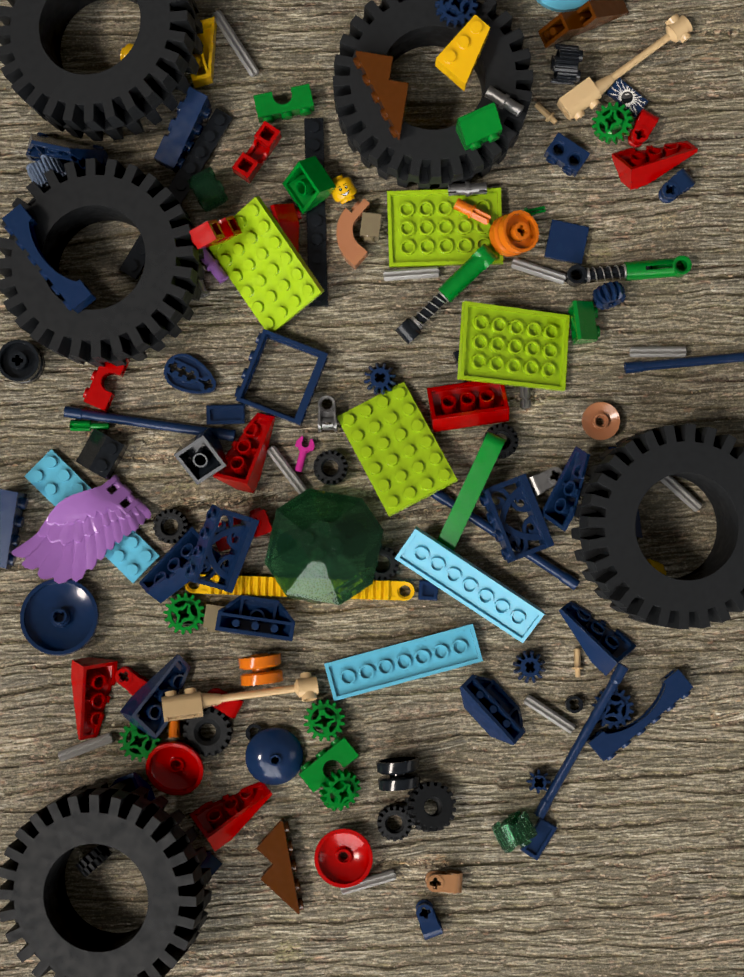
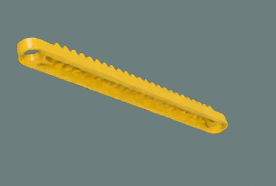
(269, 587)

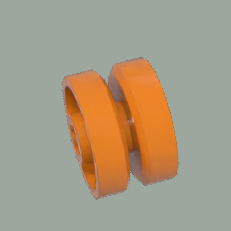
(514, 233)
(260, 667)

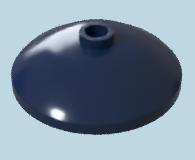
(269, 744)

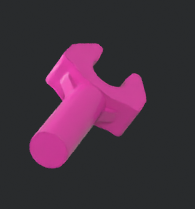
(303, 452)

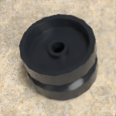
(25, 372)
(398, 773)

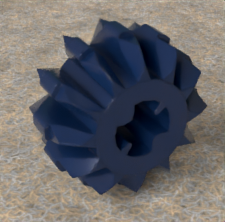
(609, 295)
(379, 385)
(536, 666)

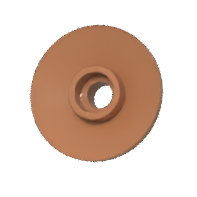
(610, 419)

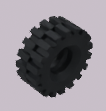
(212, 745)
(417, 812)

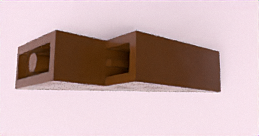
(587, 17)
(388, 93)
(280, 873)

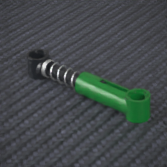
(631, 270)
(448, 291)

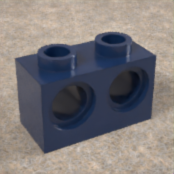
(569, 150)

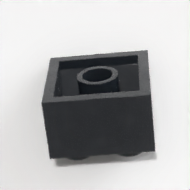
(101, 454)
(202, 456)

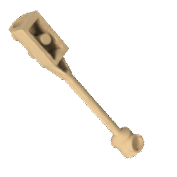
(589, 92)
(192, 703)

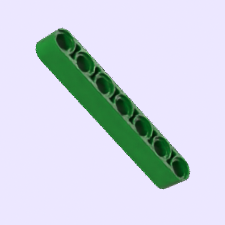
(471, 490)

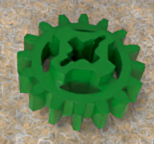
(616, 130)
(190, 602)
(326, 728)
(143, 748)
(339, 790)

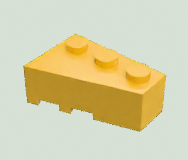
(462, 53)
(207, 58)

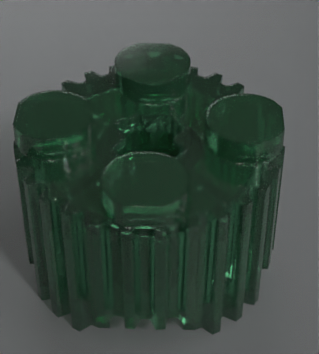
(207, 189)
(514, 831)

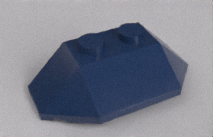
(256, 618)
(492, 708)

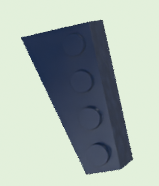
(183, 130)
(11, 520)
(170, 571)

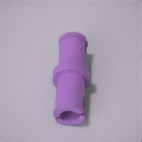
(213, 266)

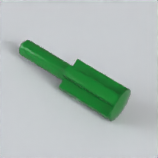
(82, 425)

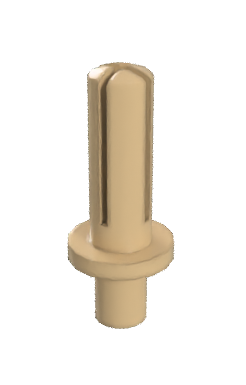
(549, 116)
(577, 662)

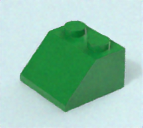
(479, 127)
(308, 184)
(583, 322)

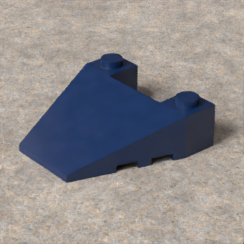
(44, 145)

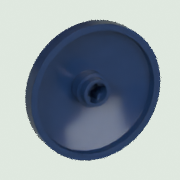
(59, 617)

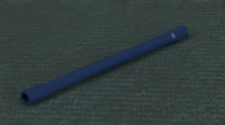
(640, 366)
(80, 413)
(563, 576)
(615, 679)

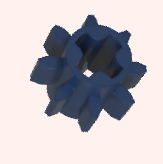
(540, 776)

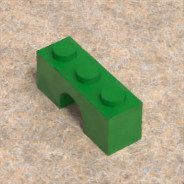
(300, 104)
(341, 751)

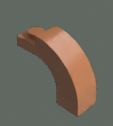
(349, 248)

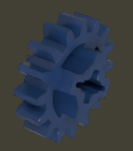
(457, 16)
(619, 702)

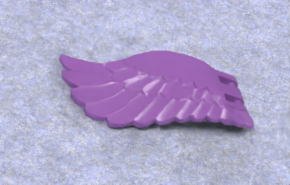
(82, 531)

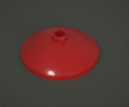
(172, 776)
(343, 871)

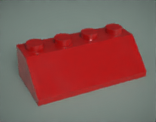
(467, 405)

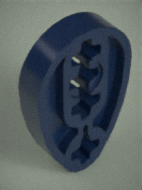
(182, 383)

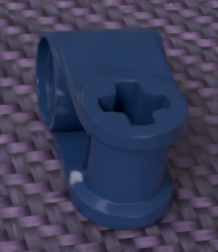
(676, 185)
(428, 921)

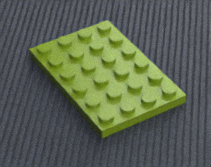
(431, 233)
(267, 267)
(513, 346)
(396, 449)

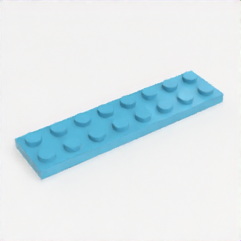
(57, 481)
(469, 585)
(403, 662)

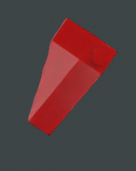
(645, 166)
(288, 219)
(248, 455)
(91, 688)
(226, 817)

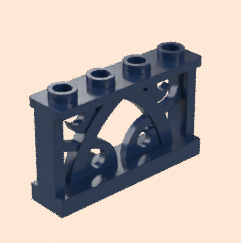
(525, 493)
(211, 534)

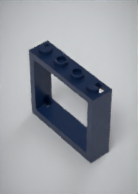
(254, 359)

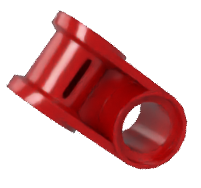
(643, 127)
(134, 682)
(228, 708)

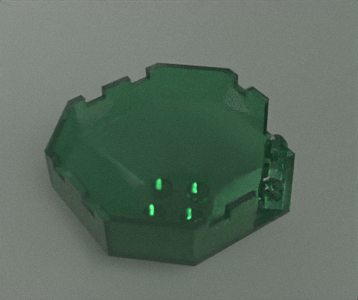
(324, 547)

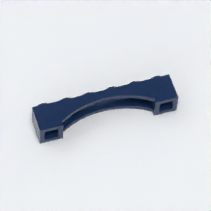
(22, 225)
(672, 689)

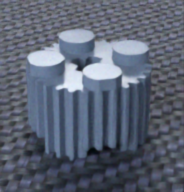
(37, 169)

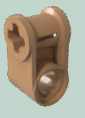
(448, 881)

